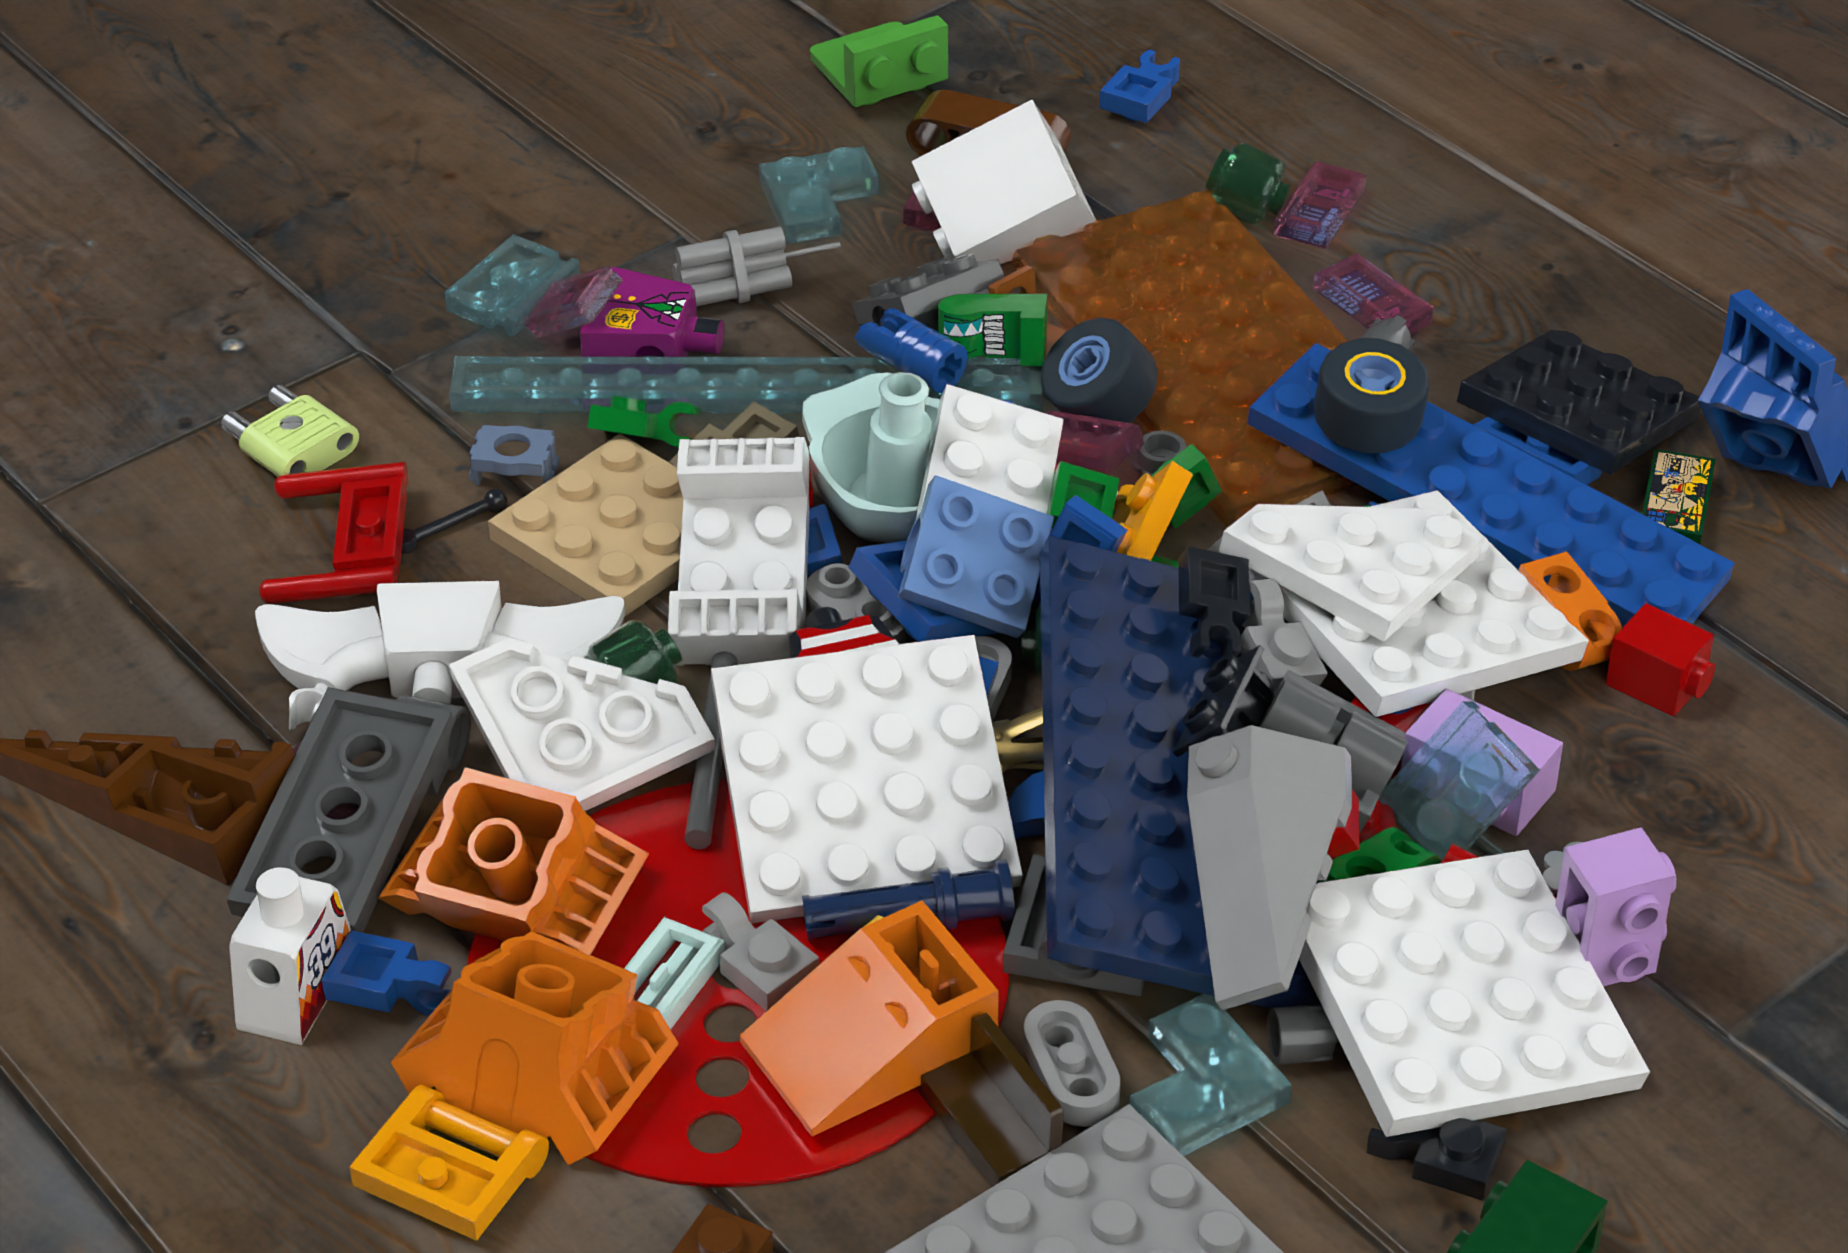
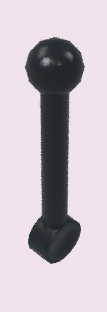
(494, 501)

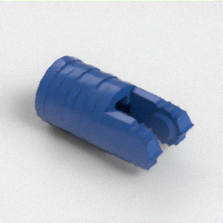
(914, 349)

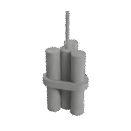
(737, 265)

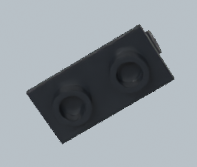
(1232, 700)

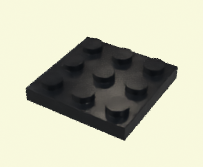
(1580, 400)

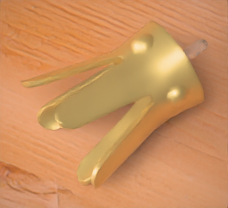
(1016, 751)

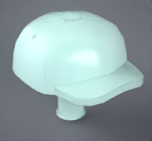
(872, 451)

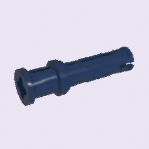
(947, 895)

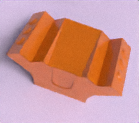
(514, 863)
(540, 1043)

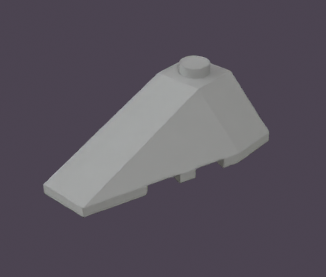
(1261, 841)

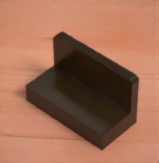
(994, 1104)

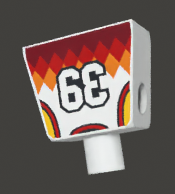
(284, 953)

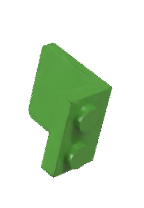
(885, 60)

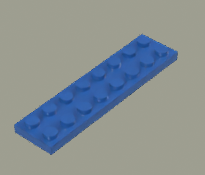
(1510, 499)

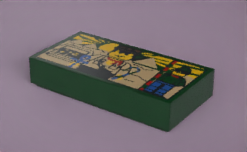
(1679, 492)

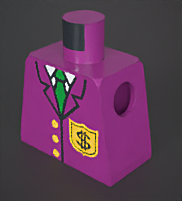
(650, 320)

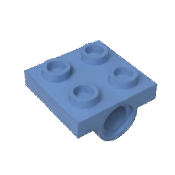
(974, 556)

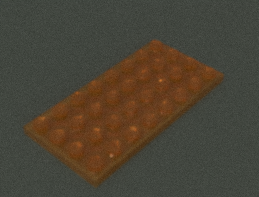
(1217, 326)

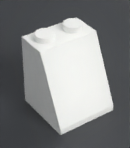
(1001, 187)

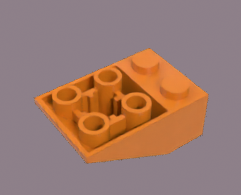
(871, 1019)

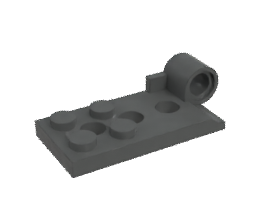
(419, 746)

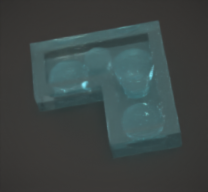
(807, 186)
(1218, 1080)

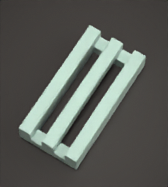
(683, 975)

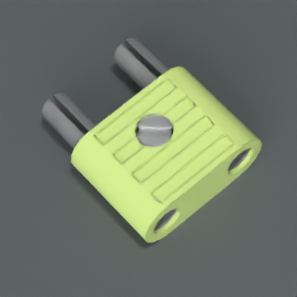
(295, 436)

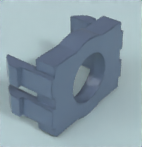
(536, 461)

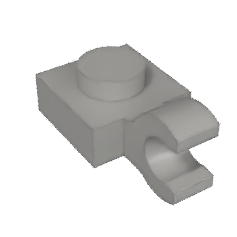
(1284, 643)
(760, 960)

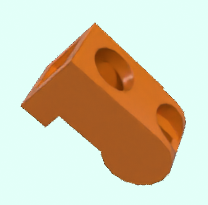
(1578, 601)

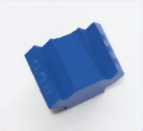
(1777, 397)

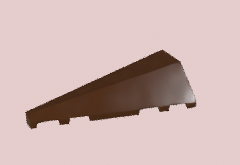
(169, 797)

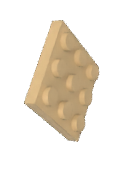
(602, 525)

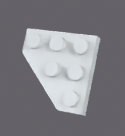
(1355, 561)
(577, 721)

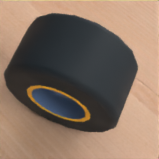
(1099, 372)
(1371, 395)

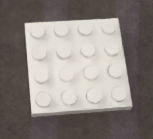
(1467, 637)
(861, 771)
(1463, 993)

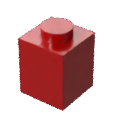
(1661, 660)

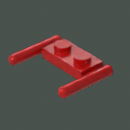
(366, 532)

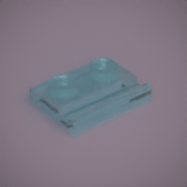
(508, 284)
(1458, 781)

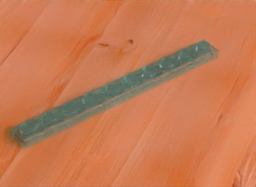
(711, 383)

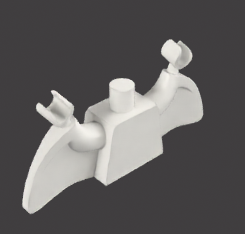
(422, 634)

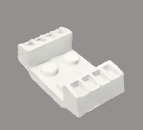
(741, 548)

